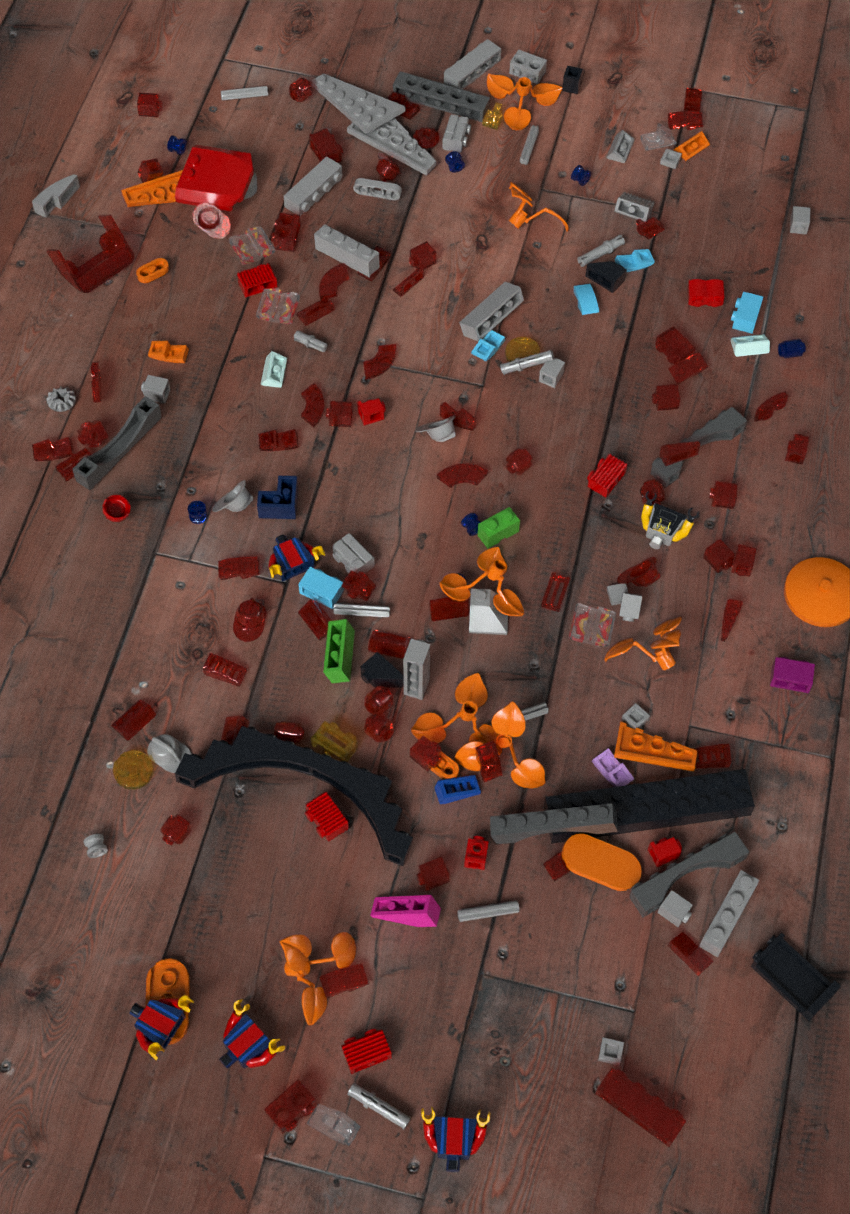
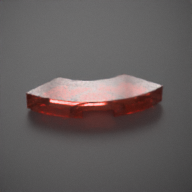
(332, 280)
(381, 362)
(96, 382)
(314, 405)
(462, 474)

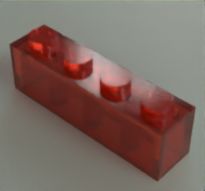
(640, 1106)

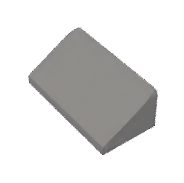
(620, 147)

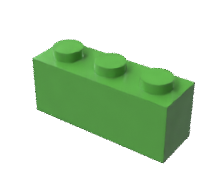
(339, 651)

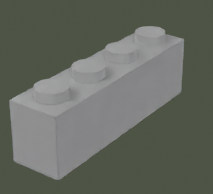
(473, 65)
(313, 186)
(346, 250)
(491, 311)
(416, 668)
(729, 913)

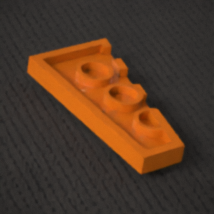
(152, 192)
(644, 748)

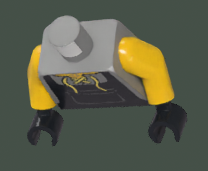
(665, 524)

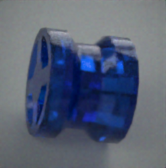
(176, 145)
(454, 161)
(581, 175)
(194, 509)
(471, 523)

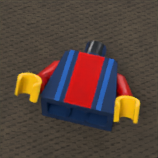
(292, 557)
(159, 1022)
(246, 1041)
(454, 1137)

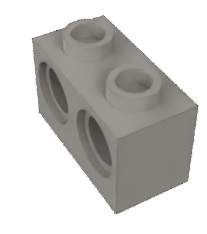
(528, 65)

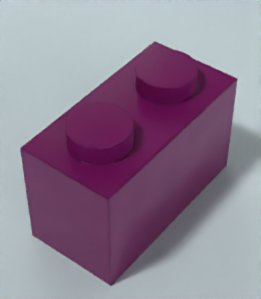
(792, 674)

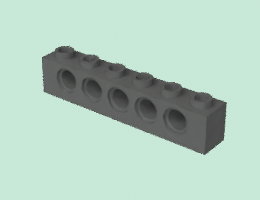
(442, 96)

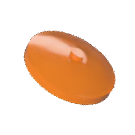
(819, 592)

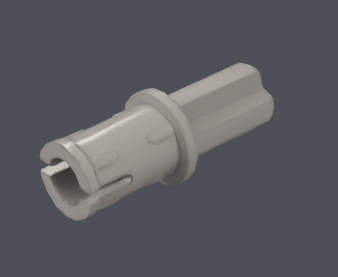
(310, 341)

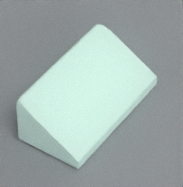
(750, 345)
(274, 370)

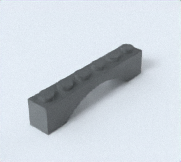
(724, 427)
(96, 466)
(589, 819)
(723, 854)

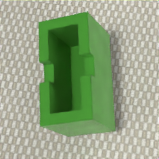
(498, 527)

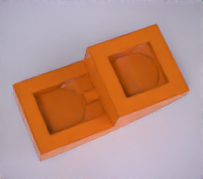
(169, 353)

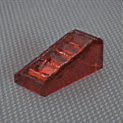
(677, 452)
(731, 613)
(220, 661)
(714, 749)

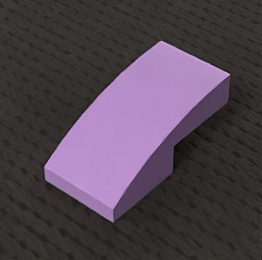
(612, 770)

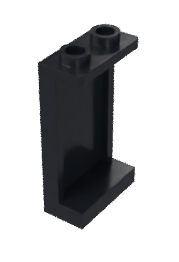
(793, 977)

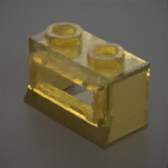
(331, 747)

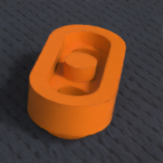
(152, 270)
(446, 764)

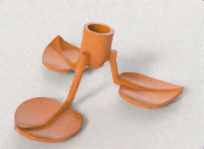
(519, 118)
(519, 216)
(494, 566)
(663, 653)
(470, 693)
(507, 723)
(297, 964)

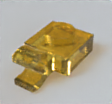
(493, 117)

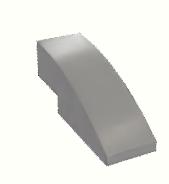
(55, 195)

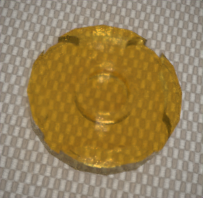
(521, 348)
(133, 769)

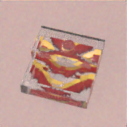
(252, 245)
(277, 306)
(592, 625)

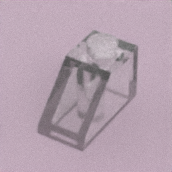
(334, 1124)

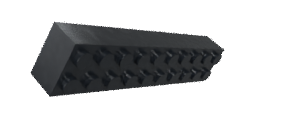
(664, 802)

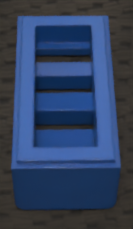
(449, 797)

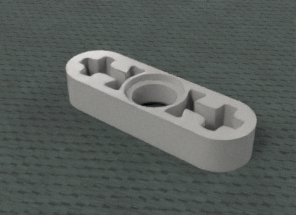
(362, 186)

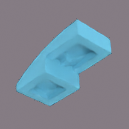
(638, 260)
(586, 299)
(488, 346)

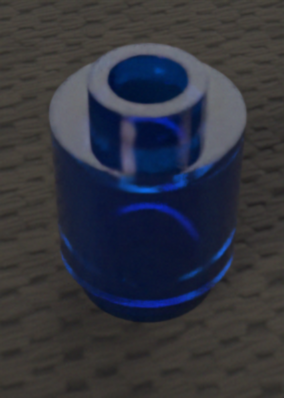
(791, 348)

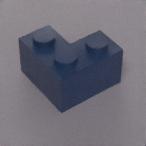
(279, 503)

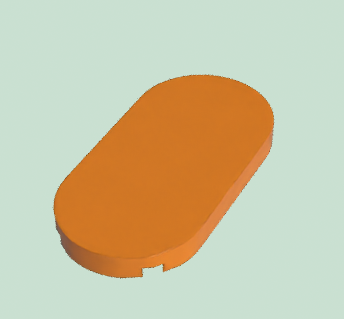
(601, 862)
(169, 980)

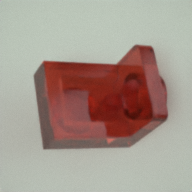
(649, 228)

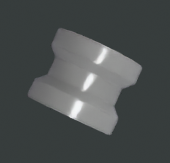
(95, 845)

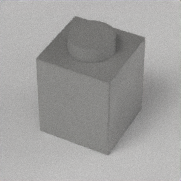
(800, 220)
(552, 372)
(156, 388)
(630, 606)
(675, 909)

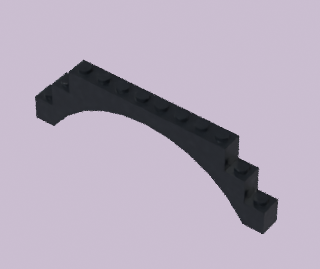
(262, 750)

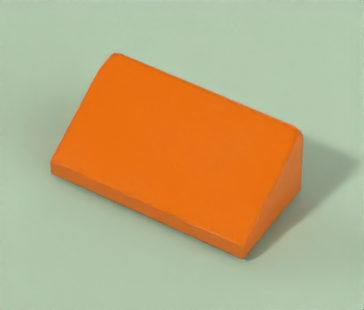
(692, 146)

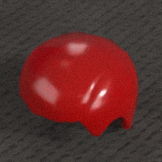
(116, 508)

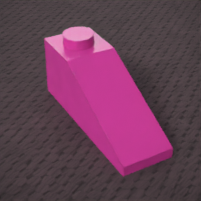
(407, 910)

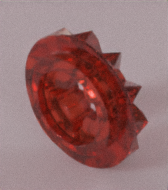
(422, 141)

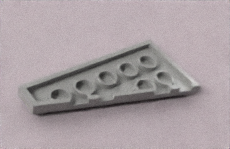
(358, 105)
(396, 142)

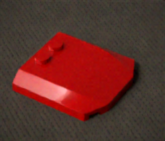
(215, 177)

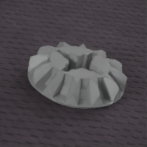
(57, 404)

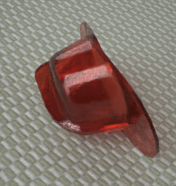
(387, 168)
(211, 220)
(641, 574)
(249, 620)

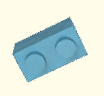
(747, 312)
(321, 587)

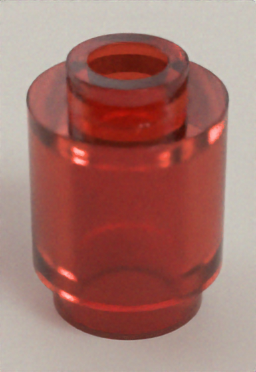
(289, 731)

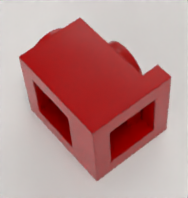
(371, 411)
(665, 851)
(476, 859)

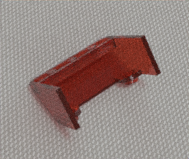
(103, 266)

